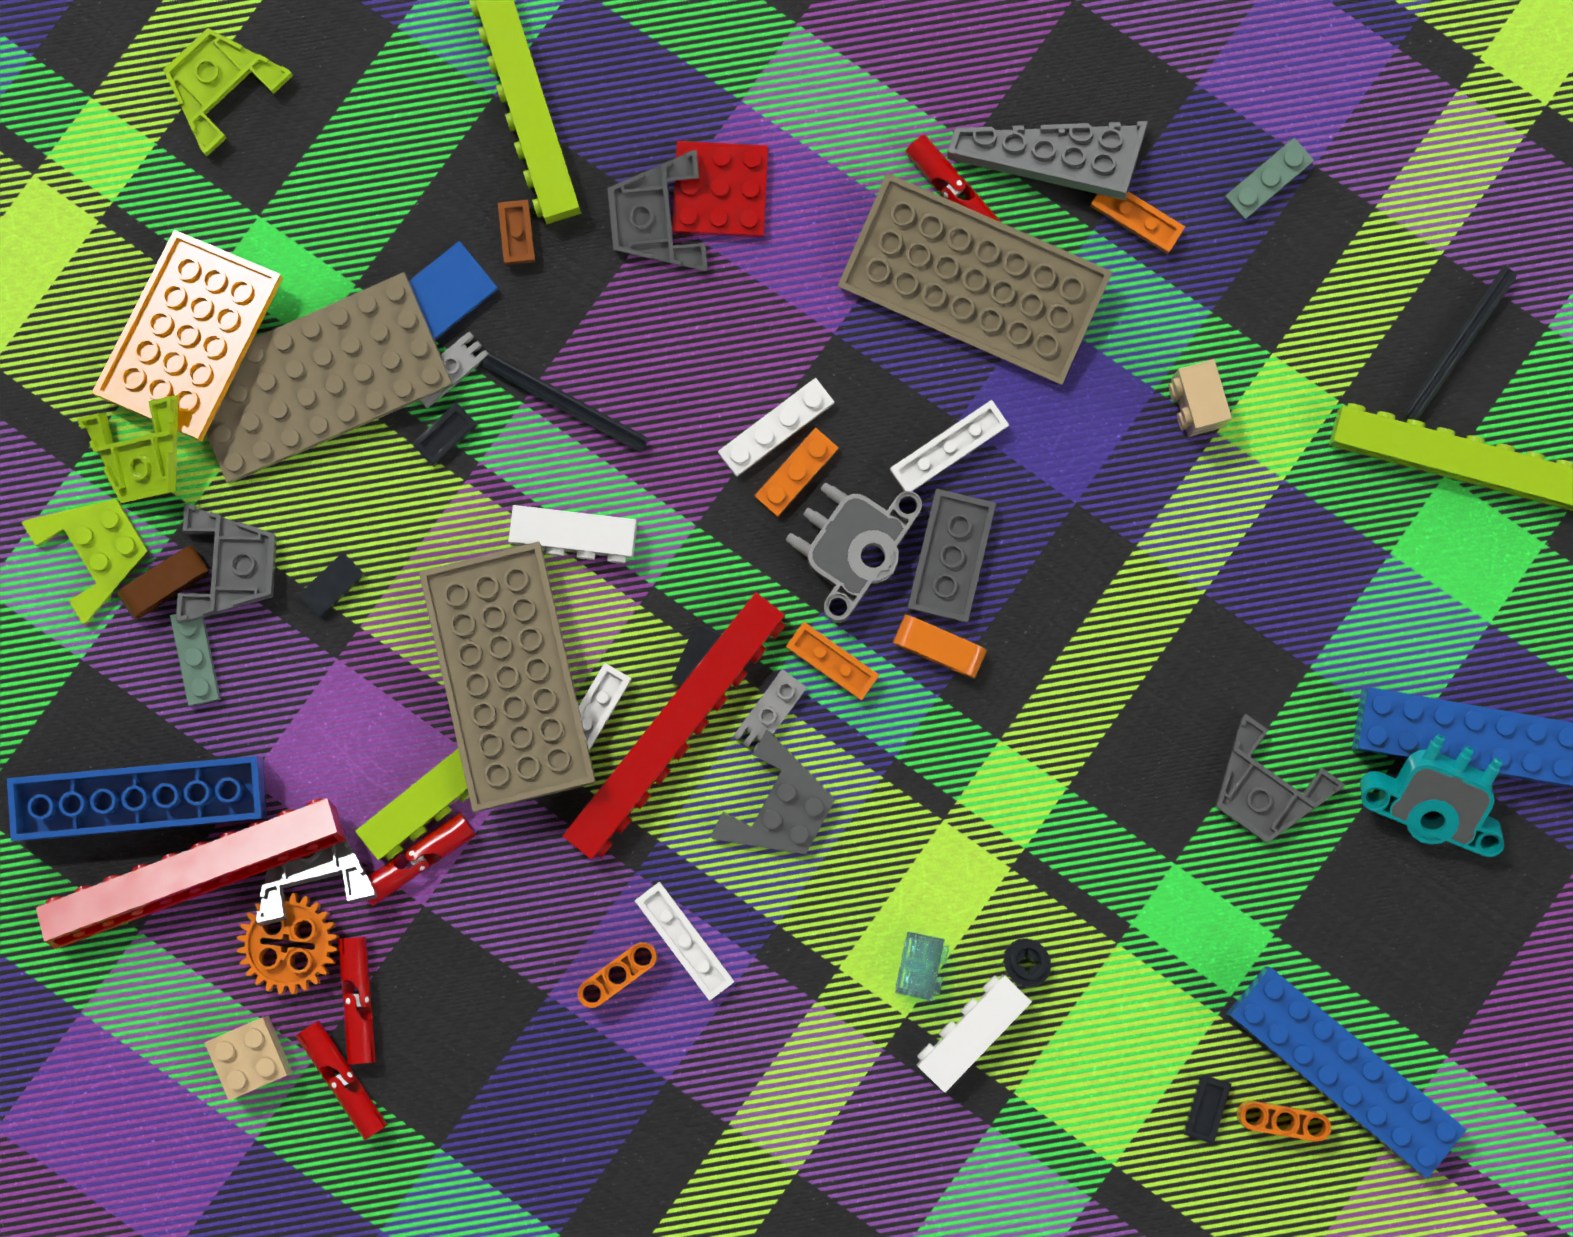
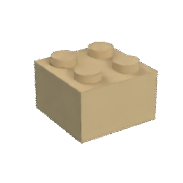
(1199, 398)
(248, 1057)

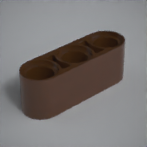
(163, 582)

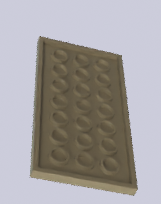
(974, 278)
(326, 377)
(507, 677)

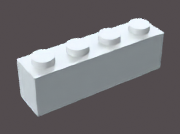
(574, 532)
(973, 1033)

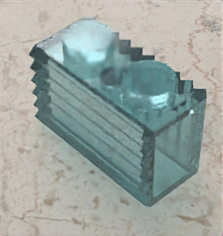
(920, 966)

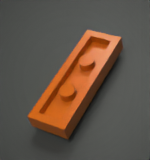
(1140, 219)
(796, 472)
(832, 661)

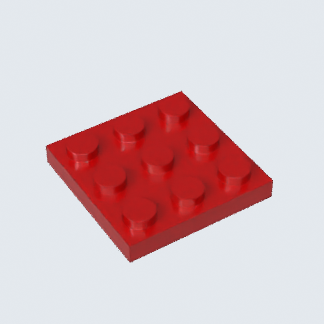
(727, 194)

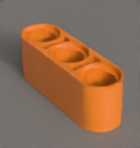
(939, 646)
(606, 985)
(1297, 1127)

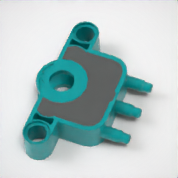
(1444, 786)

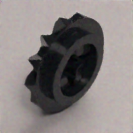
(1034, 954)

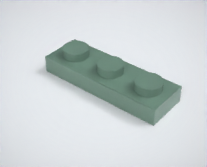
(1268, 179)
(195, 661)

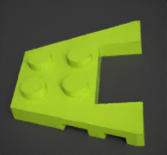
(211, 71)
(141, 464)
(103, 541)

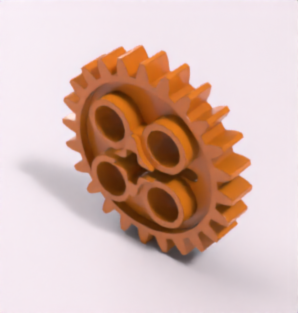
(284, 971)

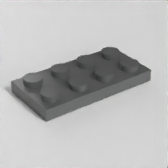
(951, 555)

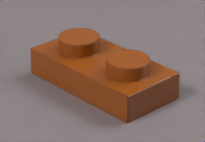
(516, 232)

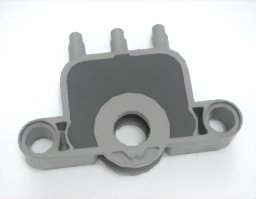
(845, 535)

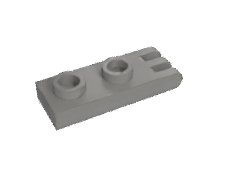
(459, 363)
(771, 708)

